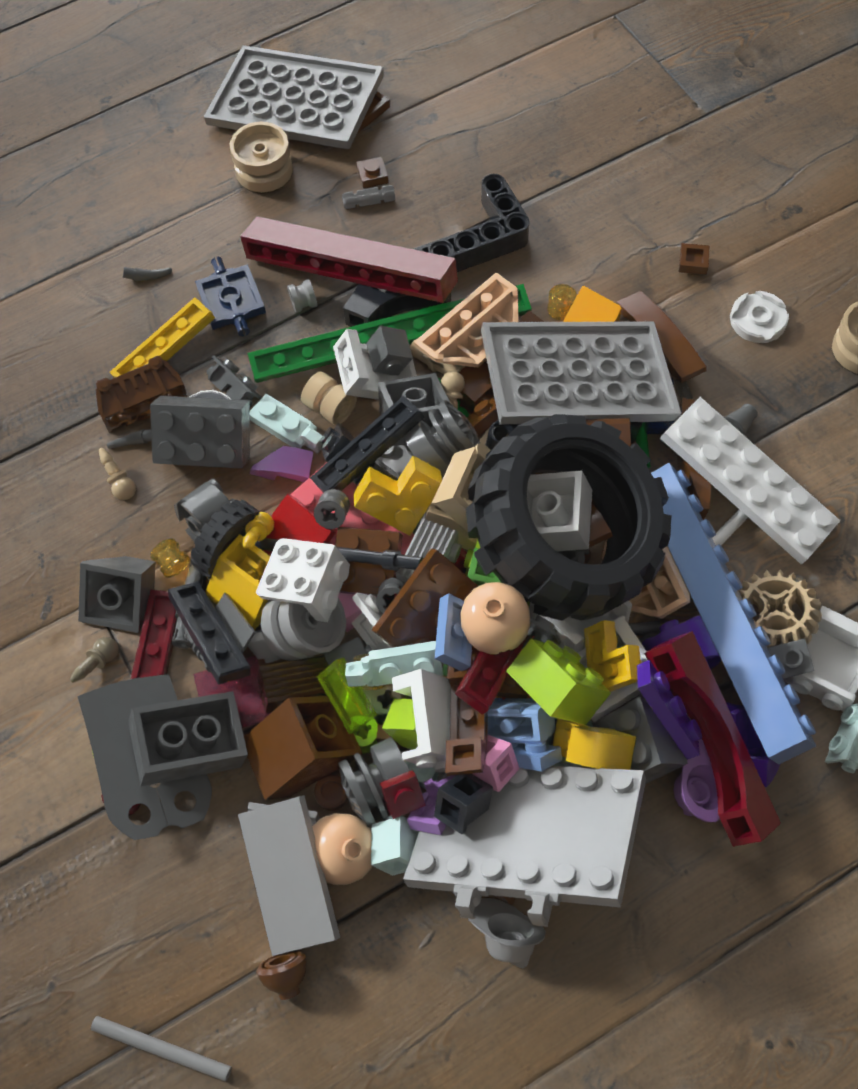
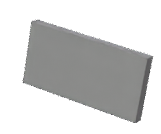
(288, 876)

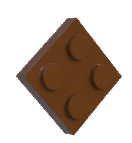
(367, 577)

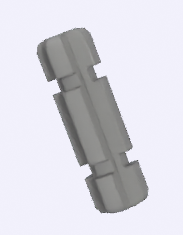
(368, 196)

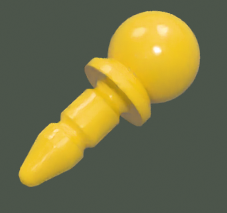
(258, 529)

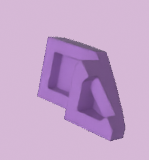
(285, 462)
(423, 818)

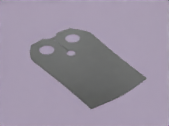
(106, 721)

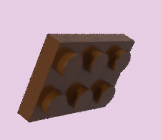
(415, 609)

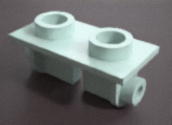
(844, 744)

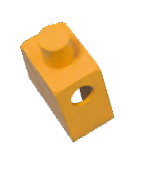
(593, 308)

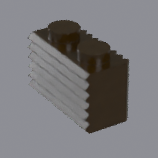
(290, 680)

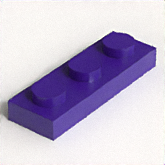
(669, 709)

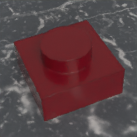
(402, 794)

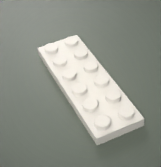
(750, 480)

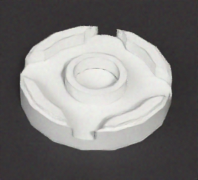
(759, 317)

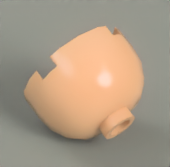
(495, 618)
(343, 848)

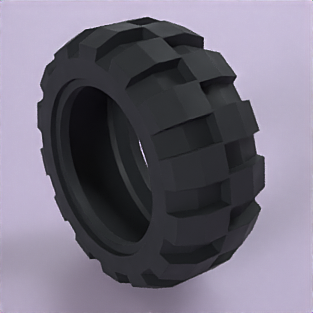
(620, 487)

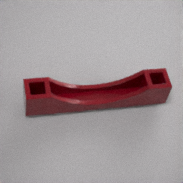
(742, 798)

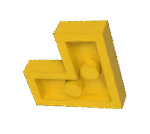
(613, 664)

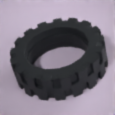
(218, 532)

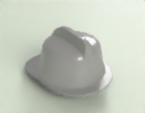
(507, 931)

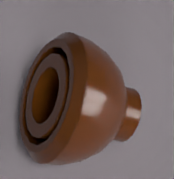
(283, 973)

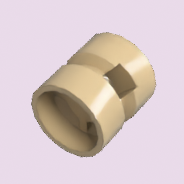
(327, 397)

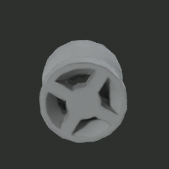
(302, 296)

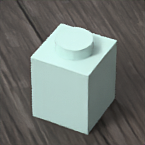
(392, 845)

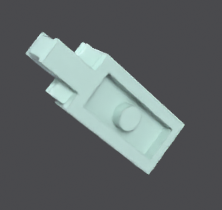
(285, 424)
(391, 662)

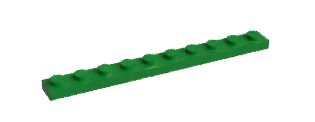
(319, 350)

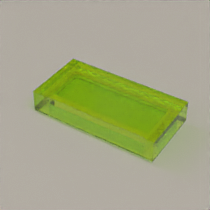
(348, 702)

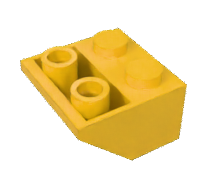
(238, 575)

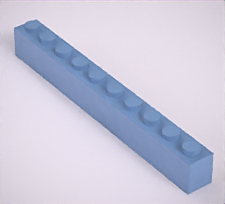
(731, 625)

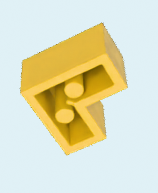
(399, 501)

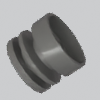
(447, 436)
(364, 786)

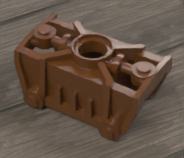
(130, 394)

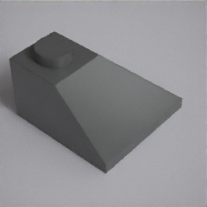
(115, 592)

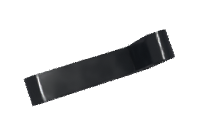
(500, 236)

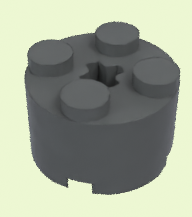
(200, 506)

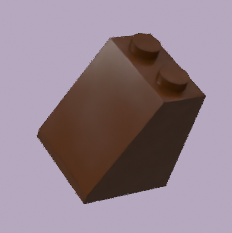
(298, 746)

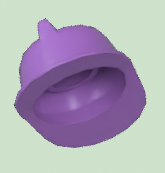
(696, 788)

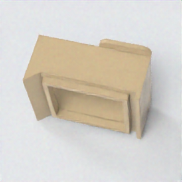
(448, 494)

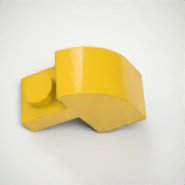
(594, 745)

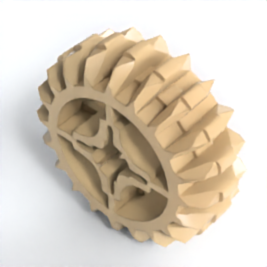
(777, 595)

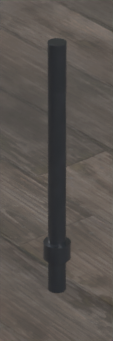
(388, 559)

